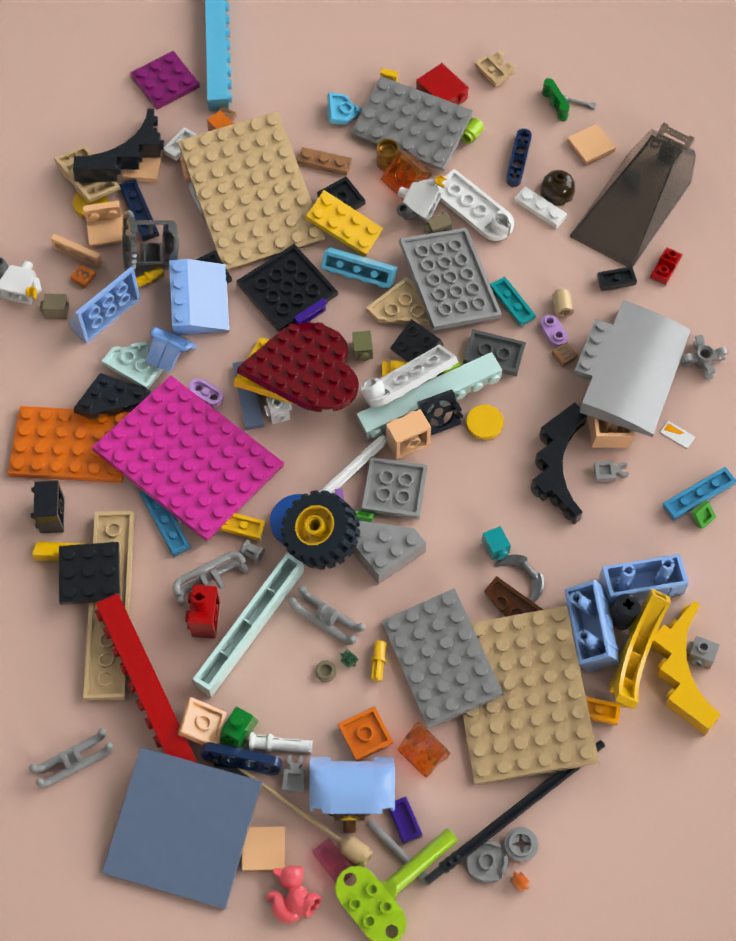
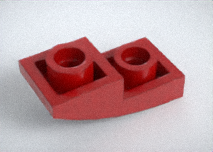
(666, 266)

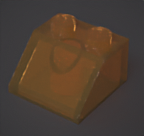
(404, 171)

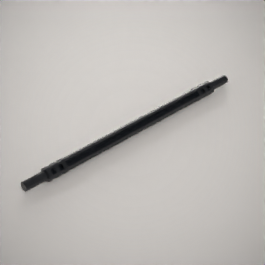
(501, 822)

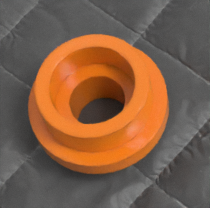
(520, 881)

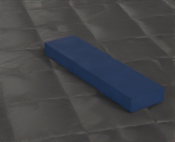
(137, 204)

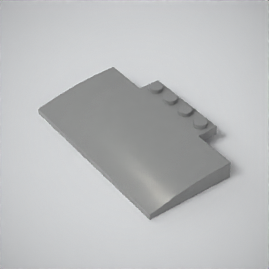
(631, 367)

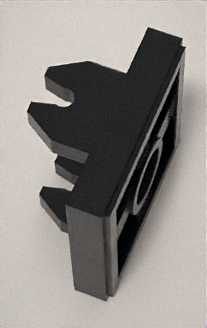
(448, 396)

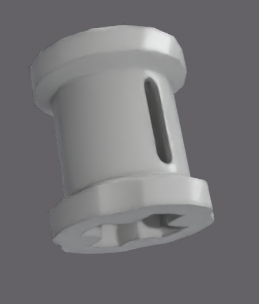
(252, 551)

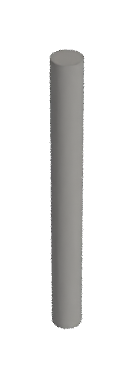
(376, 829)

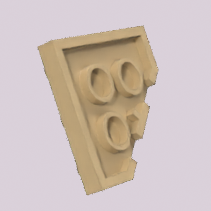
(399, 305)

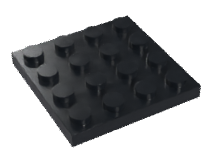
(286, 286)

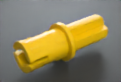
(150, 276)
(378, 661)

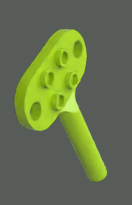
(374, 902)

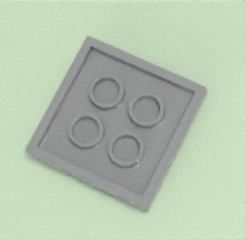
(394, 488)

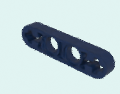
(518, 157)
(220, 755)

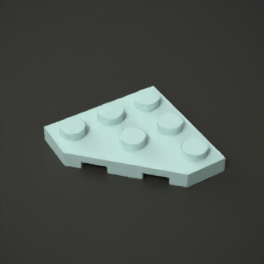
(132, 364)

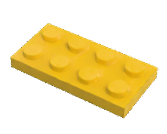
(344, 223)

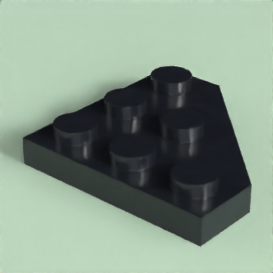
(109, 396)

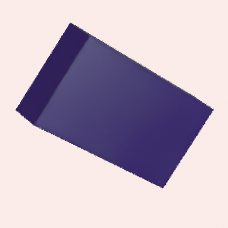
(311, 312)
(405, 821)

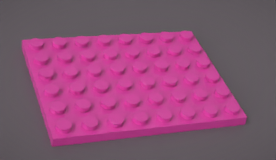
(188, 457)

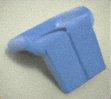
(164, 352)

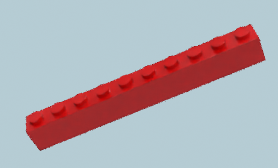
(143, 678)

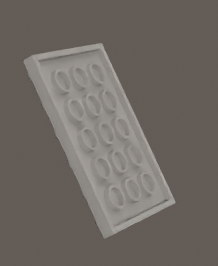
(415, 120)
(450, 279)
(442, 658)

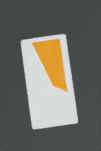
(677, 434)

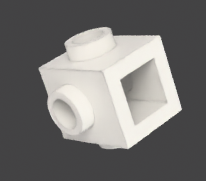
(277, 410)

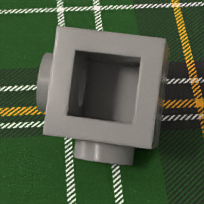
(702, 652)

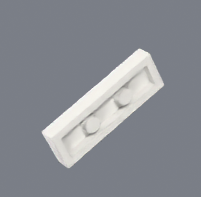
(540, 207)

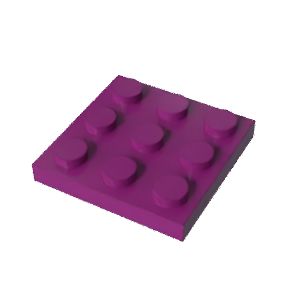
(165, 80)

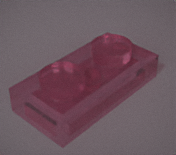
(331, 860)

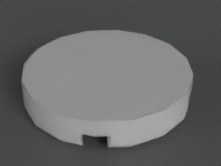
(487, 863)

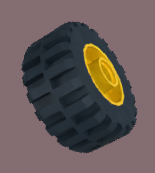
(320, 529)

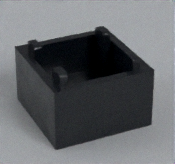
(48, 506)

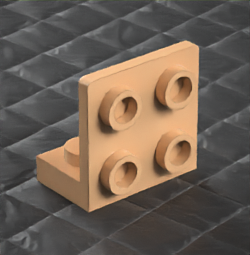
(104, 223)

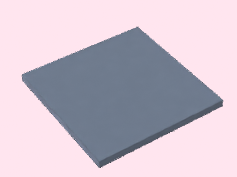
(182, 827)

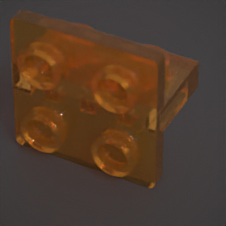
(423, 750)

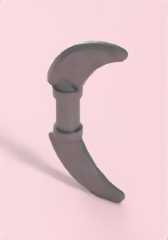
(536, 578)

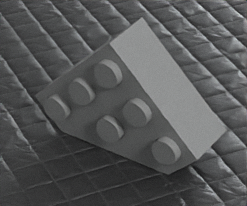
(387, 548)

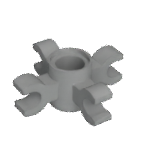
(708, 352)

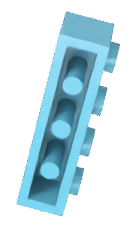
(359, 267)

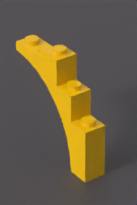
(626, 679)
(684, 695)

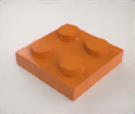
(365, 734)

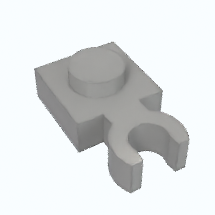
(606, 471)
(294, 778)

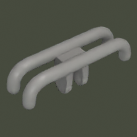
(208, 572)
(325, 616)
(72, 759)

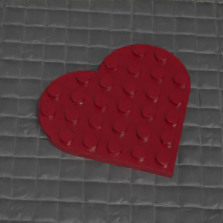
(305, 367)

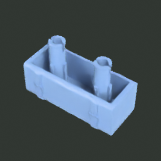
(638, 577)
(592, 626)

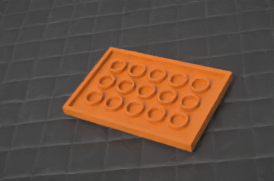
(60, 444)

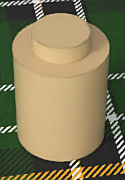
(562, 303)

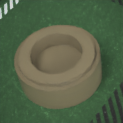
(325, 671)

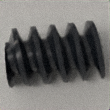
(624, 611)

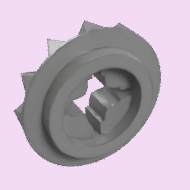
(527, 837)

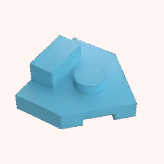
(340, 109)

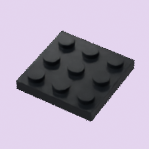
(88, 572)

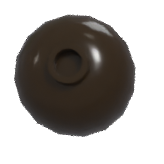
(558, 187)

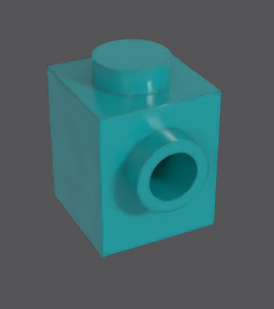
(496, 543)

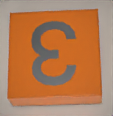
(83, 276)

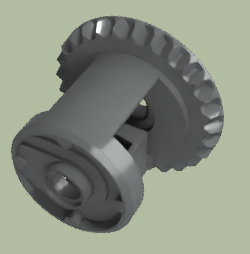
(150, 252)

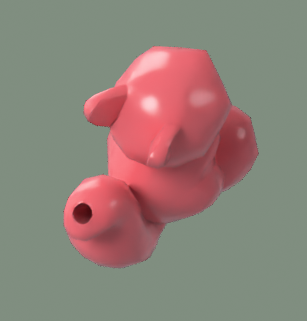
(298, 901)

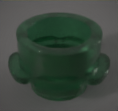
(348, 659)

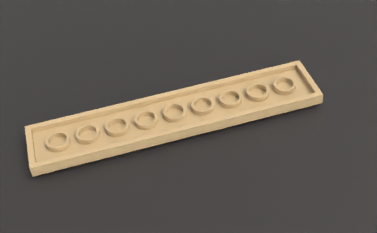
(102, 670)

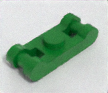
(556, 98)

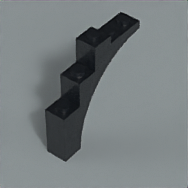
(108, 164)
(551, 481)

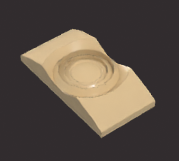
(87, 190)

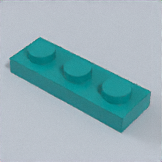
(512, 301)

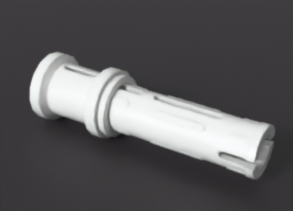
(270, 743)

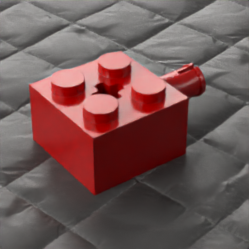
(203, 612)

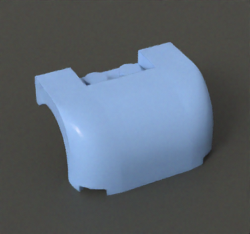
(352, 785)

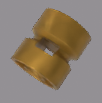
(386, 151)

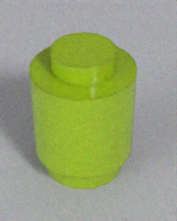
(472, 130)

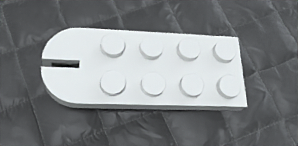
(476, 207)
(407, 377)

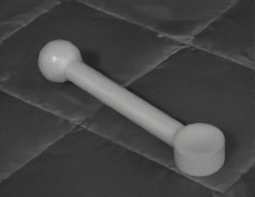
(592, 105)

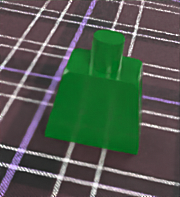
(238, 728)

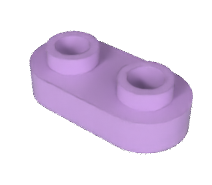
(552, 330)
(207, 393)

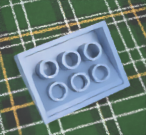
(198, 297)
(106, 306)

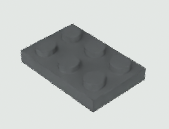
(505, 350)

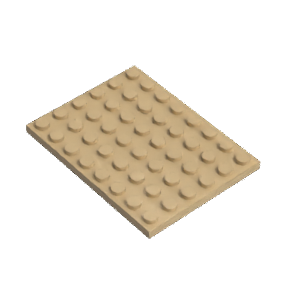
(250, 190)
(544, 709)

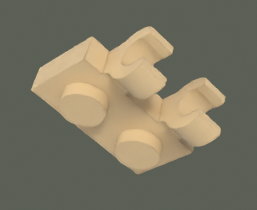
(492, 70)

